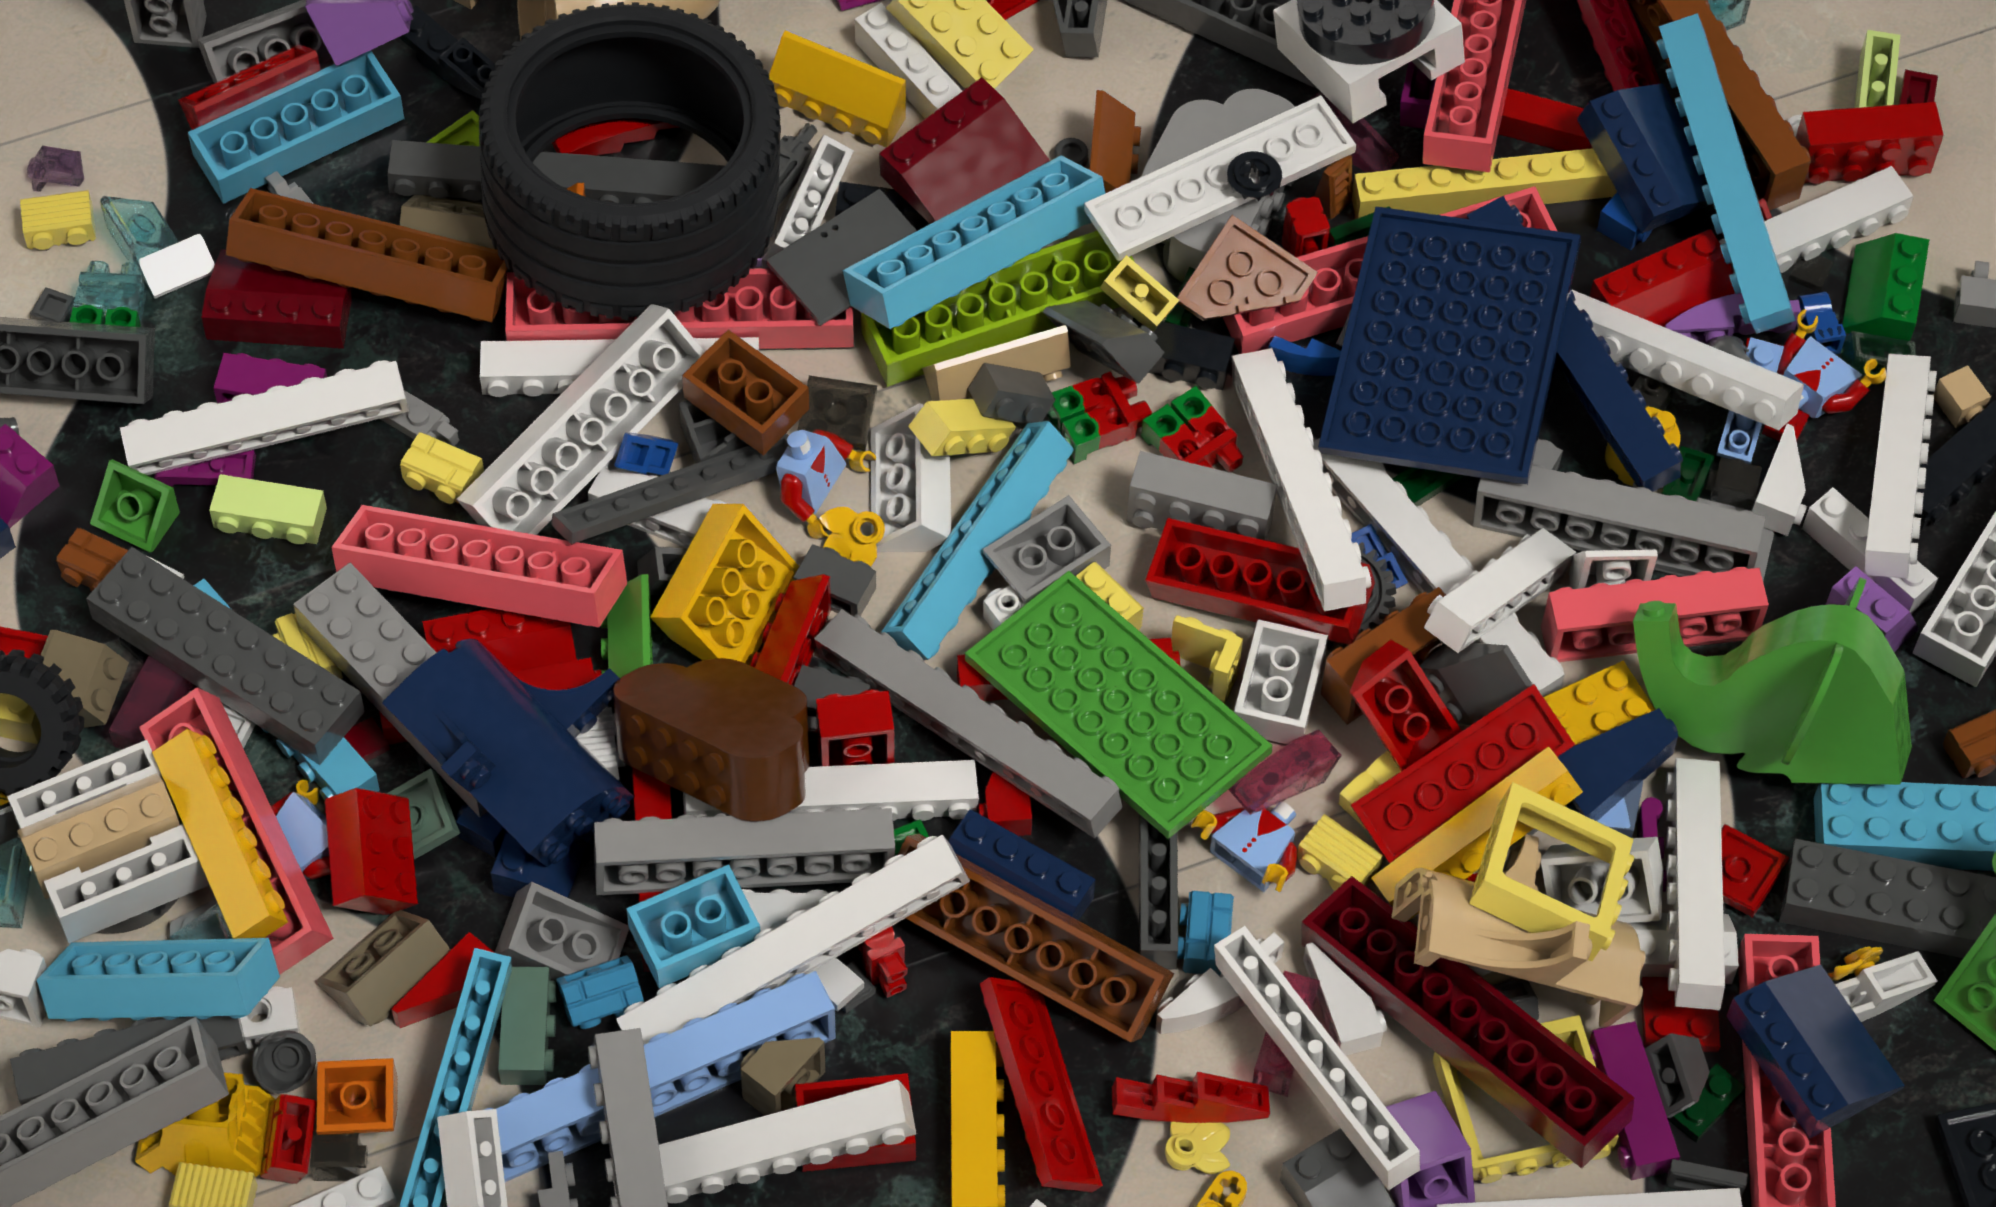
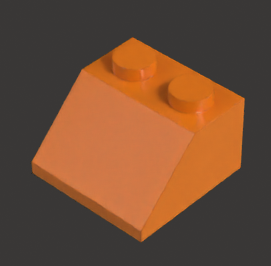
(356, 1096)

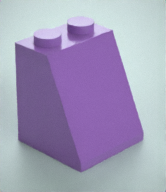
(358, 25)
(1884, 610)
(1444, 1155)

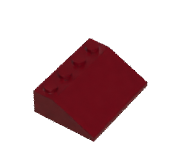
(960, 153)
(273, 306)

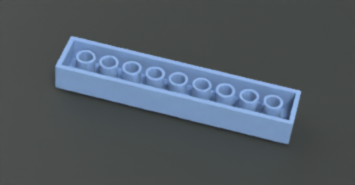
(679, 1070)

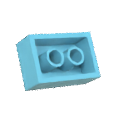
(692, 925)

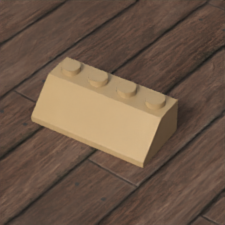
(1041, 352)
(99, 829)

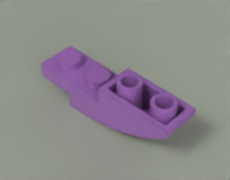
(1721, 318)

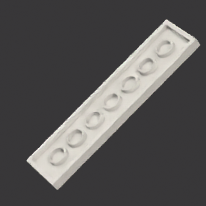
(1197, 185)

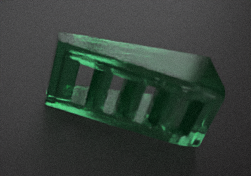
(1858, 347)

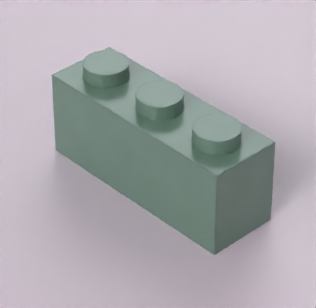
(527, 1026)

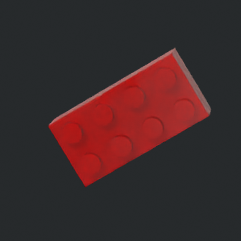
(1870, 139)

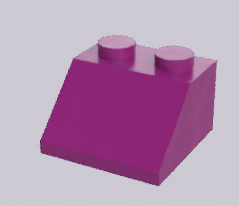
(24, 477)

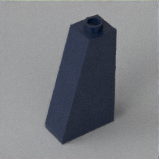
(1618, 761)

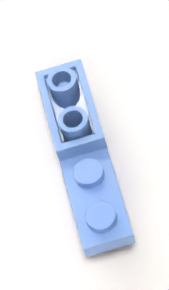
(1740, 432)

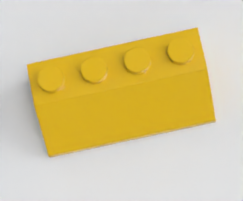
(838, 90)

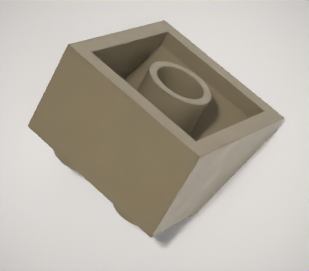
(92, 669)
(776, 1067)

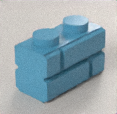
(1206, 922)
(599, 992)

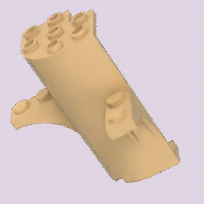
(1552, 958)

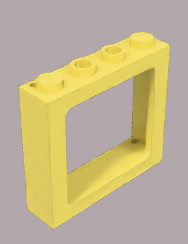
(1530, 908)
(1523, 1162)

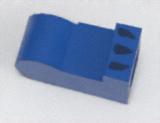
(1828, 327)

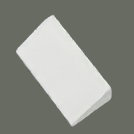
(176, 266)

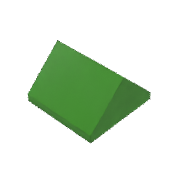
(134, 506)

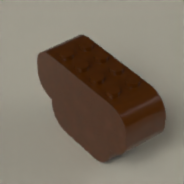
(716, 734)

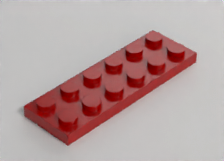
(1459, 772)
(1040, 1086)

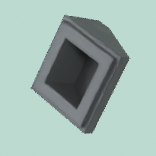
(1521, 994)

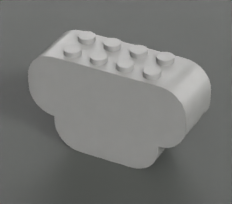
(1195, 128)

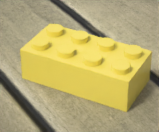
(964, 37)

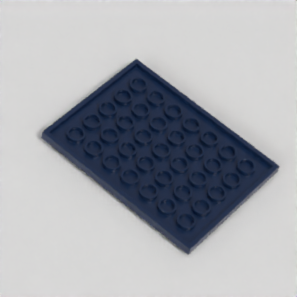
(1450, 345)

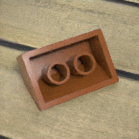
(1114, 141)

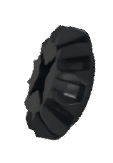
(1264, 167)

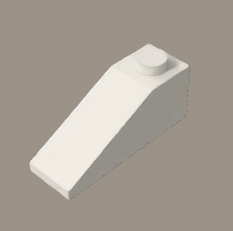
(1783, 487)
(1344, 1005)

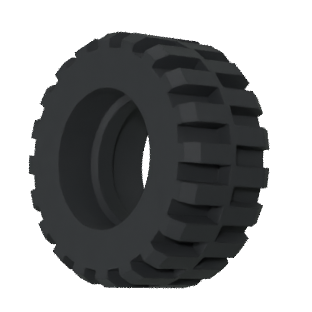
(57, 715)

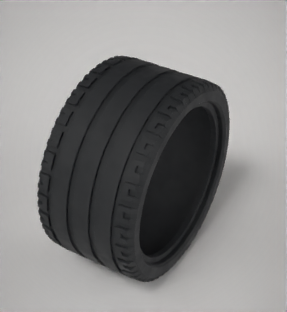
(617, 67)

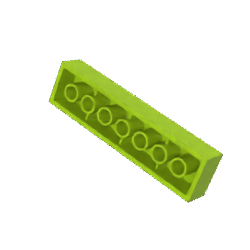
(994, 310)

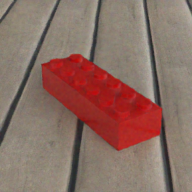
(1245, 580)

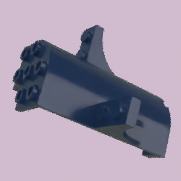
(514, 745)

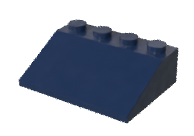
(1645, 154)
(1813, 1048)

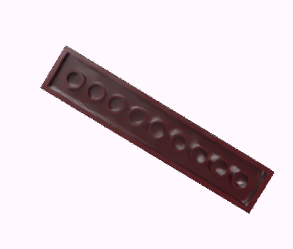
(1471, 1025)

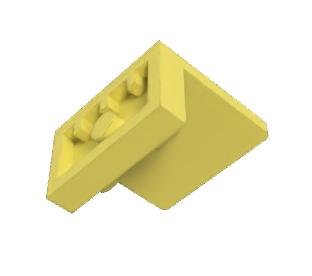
(1210, 648)

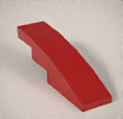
(608, 136)
(1203, 1100)

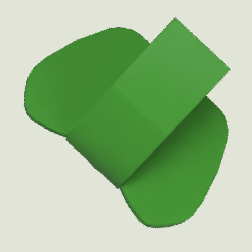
(1798, 696)

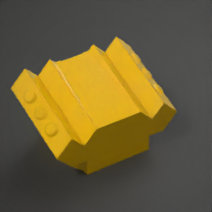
(219, 1135)

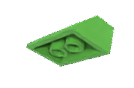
(629, 629)

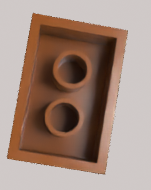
(745, 392)

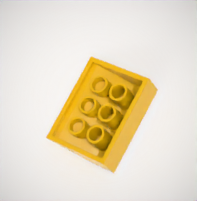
(725, 586)

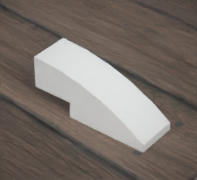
(1887, 985)

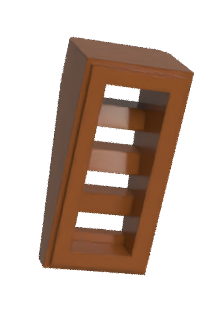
(1336, 187)

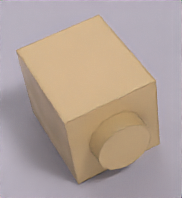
(1961, 396)

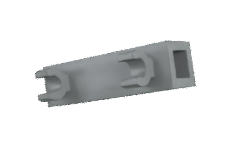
(1976, 298)

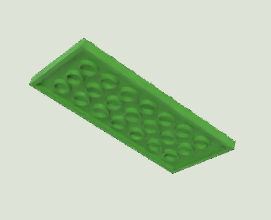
(1118, 703)

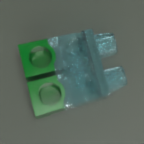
(109, 296)

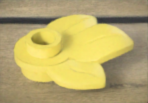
(1202, 1145)

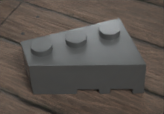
(1081, 26)
(705, 435)

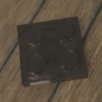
(840, 408)

